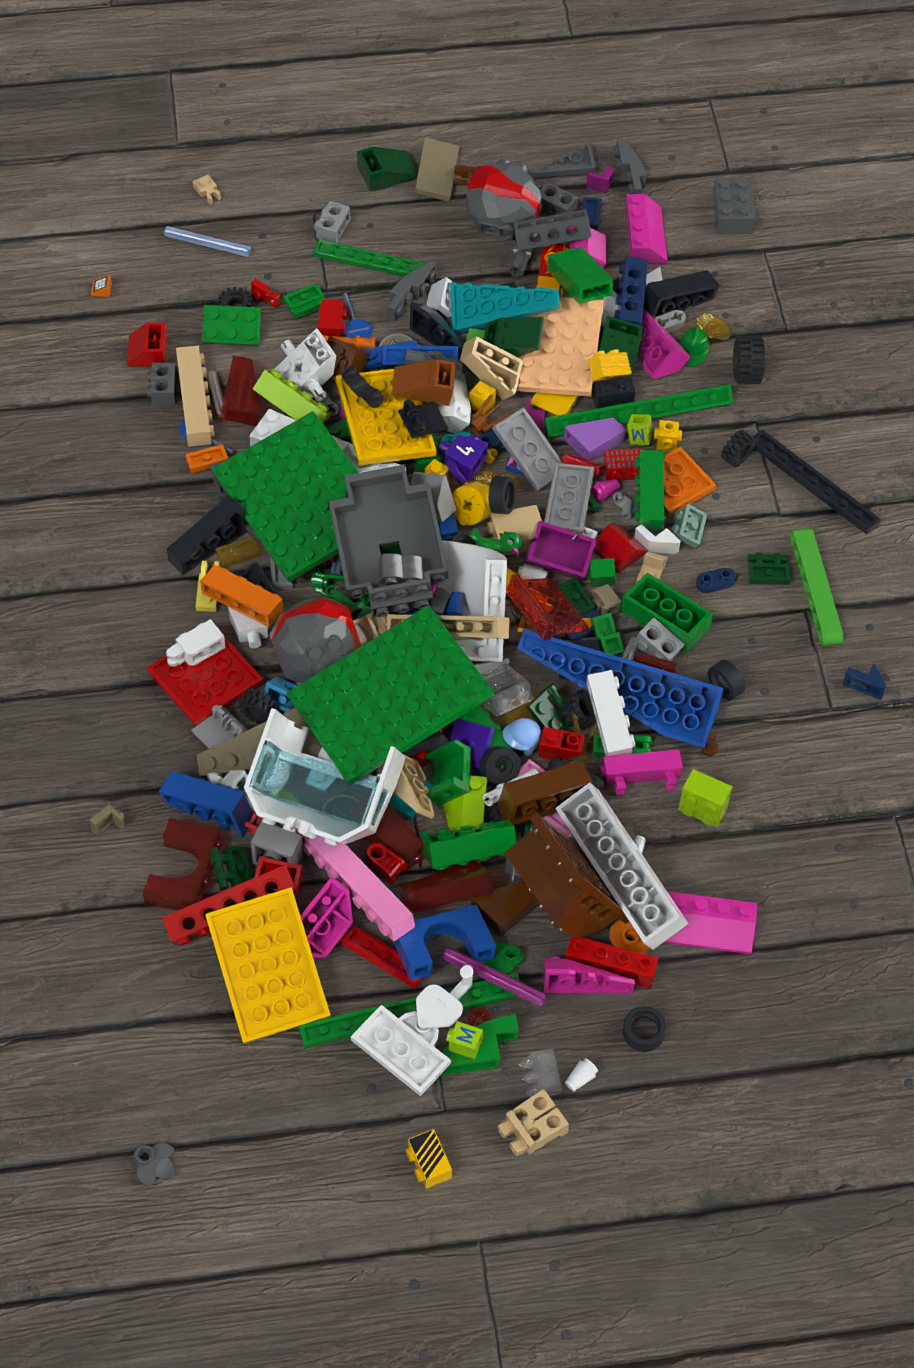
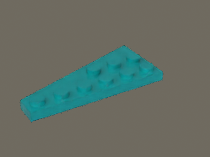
(476, 305)

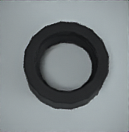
(501, 495)
(728, 677)
(647, 1013)

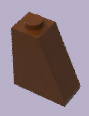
(506, 906)

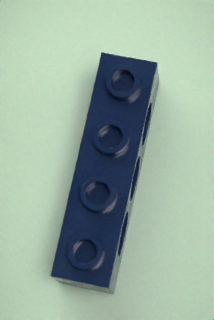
(637, 269)

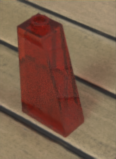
(240, 400)
(397, 837)
(447, 886)

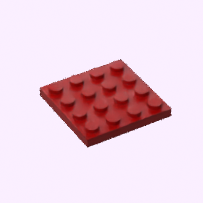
(209, 683)

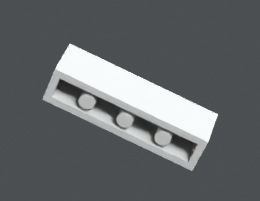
(609, 713)

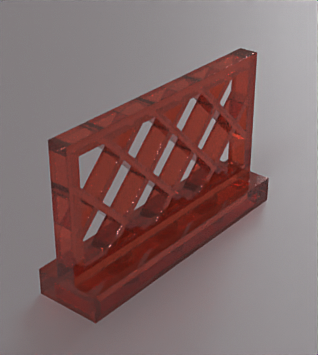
(537, 612)

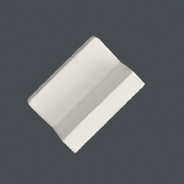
(440, 296)

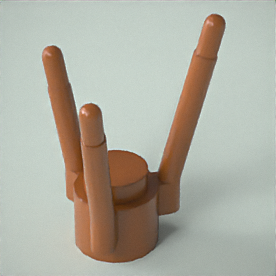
(480, 422)

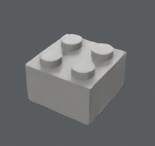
(276, 844)

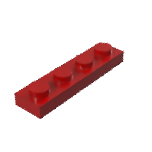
(378, 954)

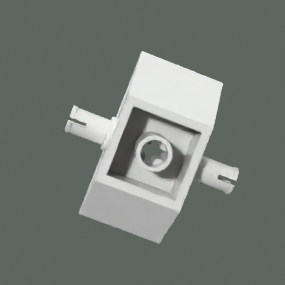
(308, 364)

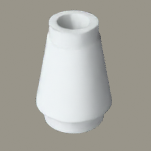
(582, 1074)

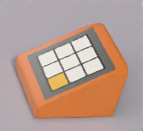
(102, 286)

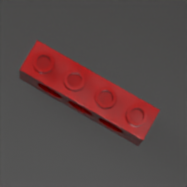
(614, 960)

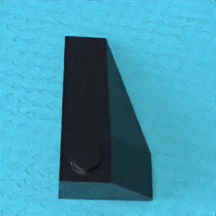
(432, 327)

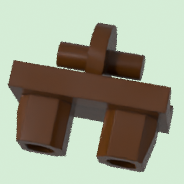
(463, 174)

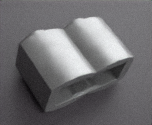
(399, 569)

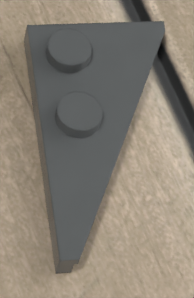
(569, 164)

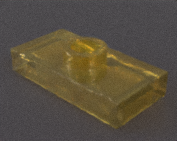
(237, 552)

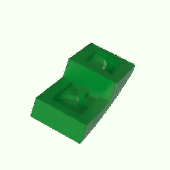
(605, 632)

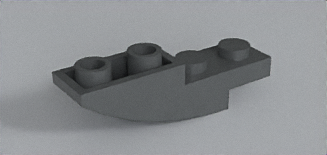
(630, 166)
(410, 287)

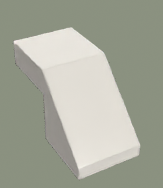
(663, 543)

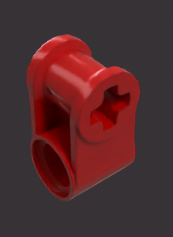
(387, 866)

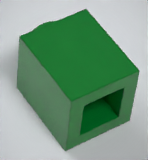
(601, 572)

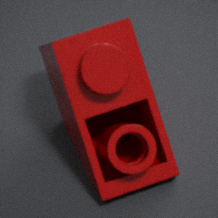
(560, 744)

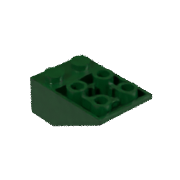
(385, 167)
(515, 334)
(620, 336)

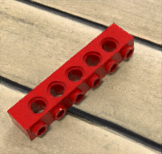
(176, 921)

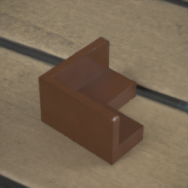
(346, 356)

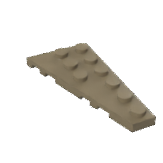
(240, 750)

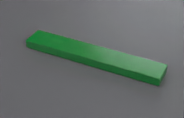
(365, 258)

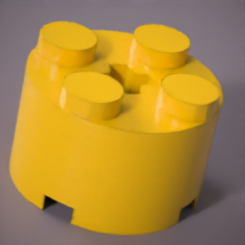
(471, 503)

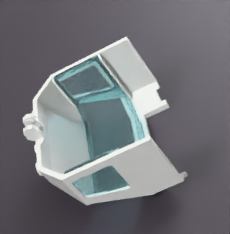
(311, 792)

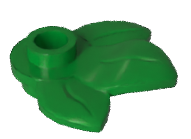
(502, 959)

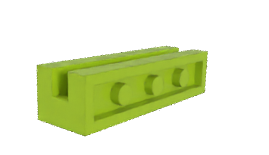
(287, 396)

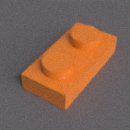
(203, 458)

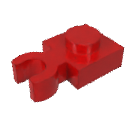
(262, 292)

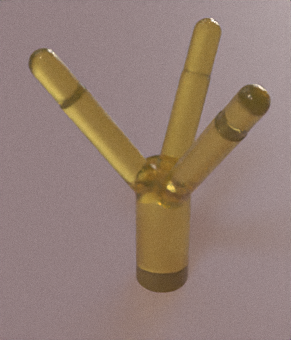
(583, 757)

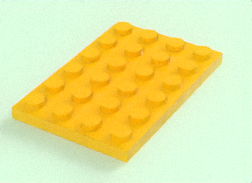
(380, 432)
(267, 965)

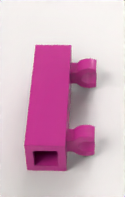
(641, 768)

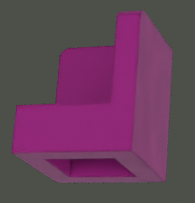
(600, 182)

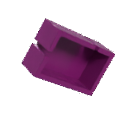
(557, 553)

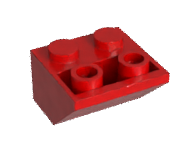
(147, 345)

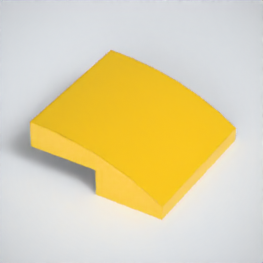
(554, 403)

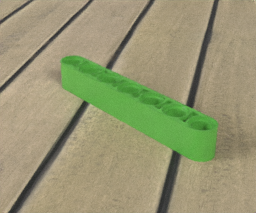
(816, 587)

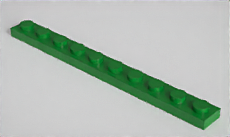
(655, 407)
(345, 1025)

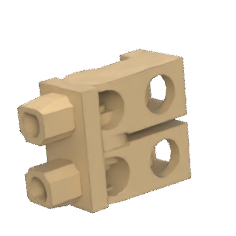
(533, 1124)

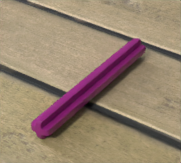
(495, 977)

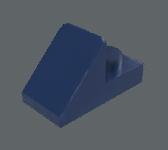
(868, 684)

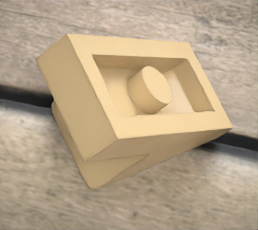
(652, 564)

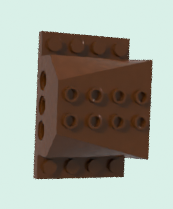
(563, 881)

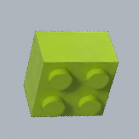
(705, 798)

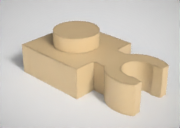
(206, 187)

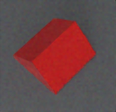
(619, 544)
(267, 864)

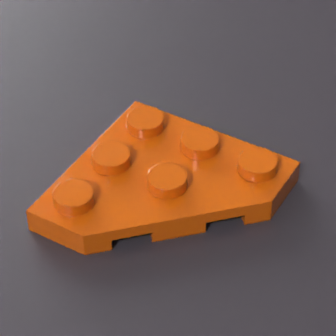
(683, 481)

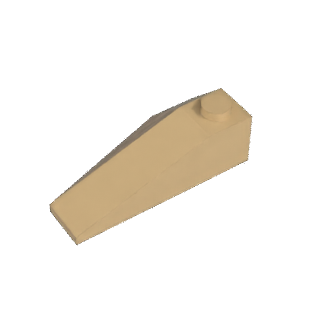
(411, 787)

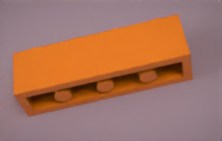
(242, 595)

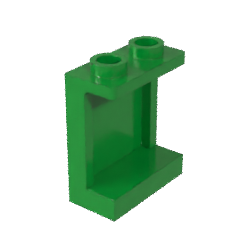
(450, 772)

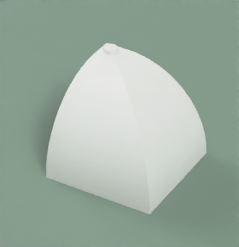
(481, 579)

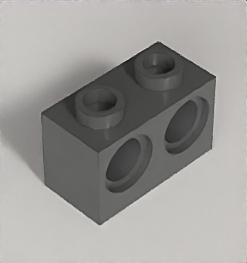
(556, 200)
(162, 384)

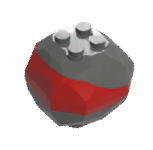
(501, 196)
(313, 637)

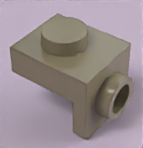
(103, 819)

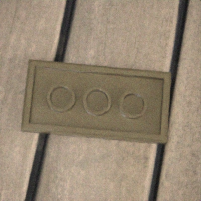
(436, 169)

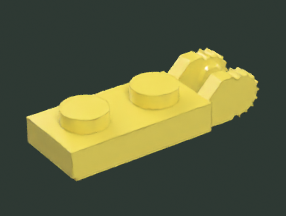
(203, 602)

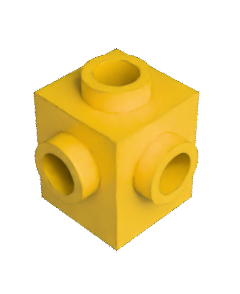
(667, 435)

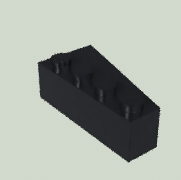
(679, 293)
(216, 529)

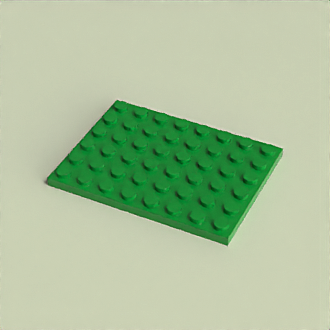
(287, 492)
(389, 694)

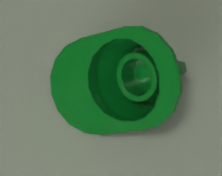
(696, 345)

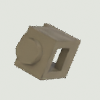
(606, 600)

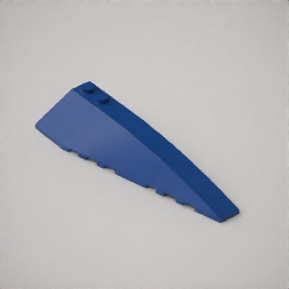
(659, 699)

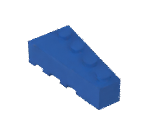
(208, 801)

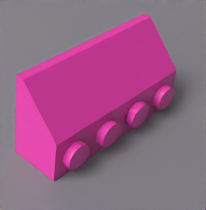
(645, 228)
(715, 923)

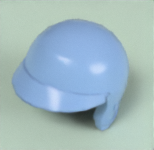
(523, 735)

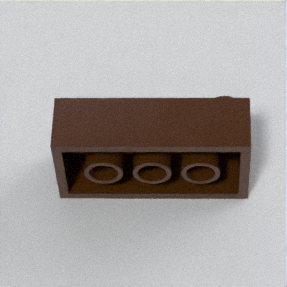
(541, 792)

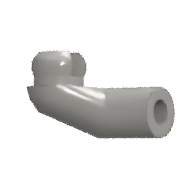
(624, 503)

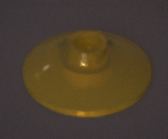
(714, 326)

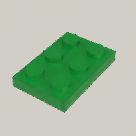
(231, 325)

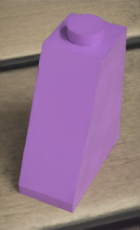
(594, 437)

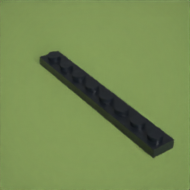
(815, 482)

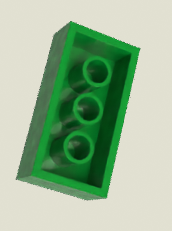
(675, 611)

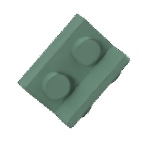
(689, 525)

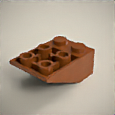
(425, 381)

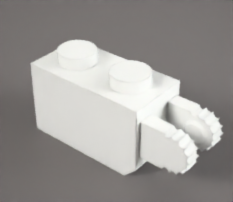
(196, 645)

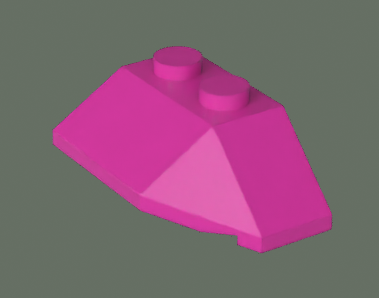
(594, 246)
(327, 918)

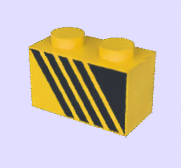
(429, 1159)

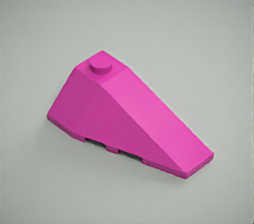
(659, 349)
(574, 977)

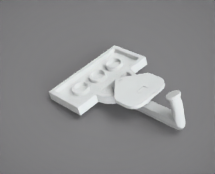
(410, 1049)

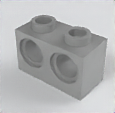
(332, 222)
(661, 640)

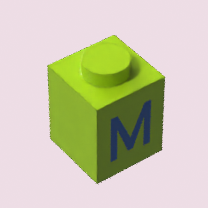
(640, 429)
(464, 1039)

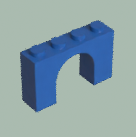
(462, 923)

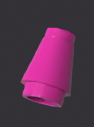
(604, 489)

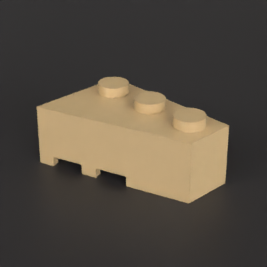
(492, 366)

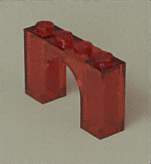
(186, 891)

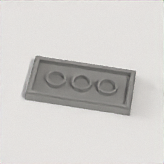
(528, 448)
(569, 497)

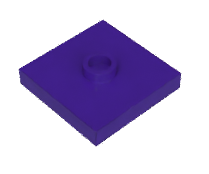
(474, 736)

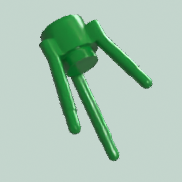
(321, 581)

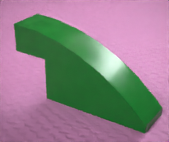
(488, 1056)

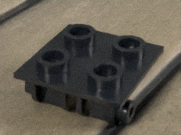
(422, 419)

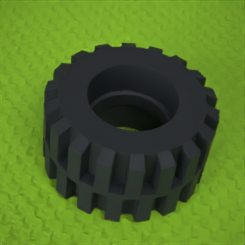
(749, 359)

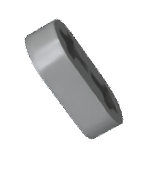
(669, 322)

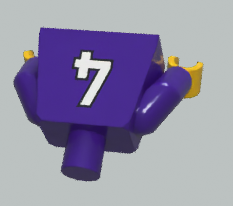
(466, 456)

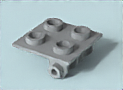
(218, 727)

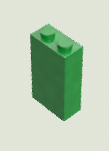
(580, 275)

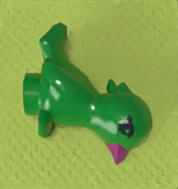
(509, 542)

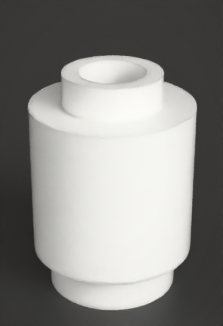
(532, 572)

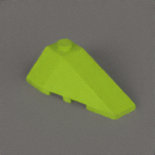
(469, 807)

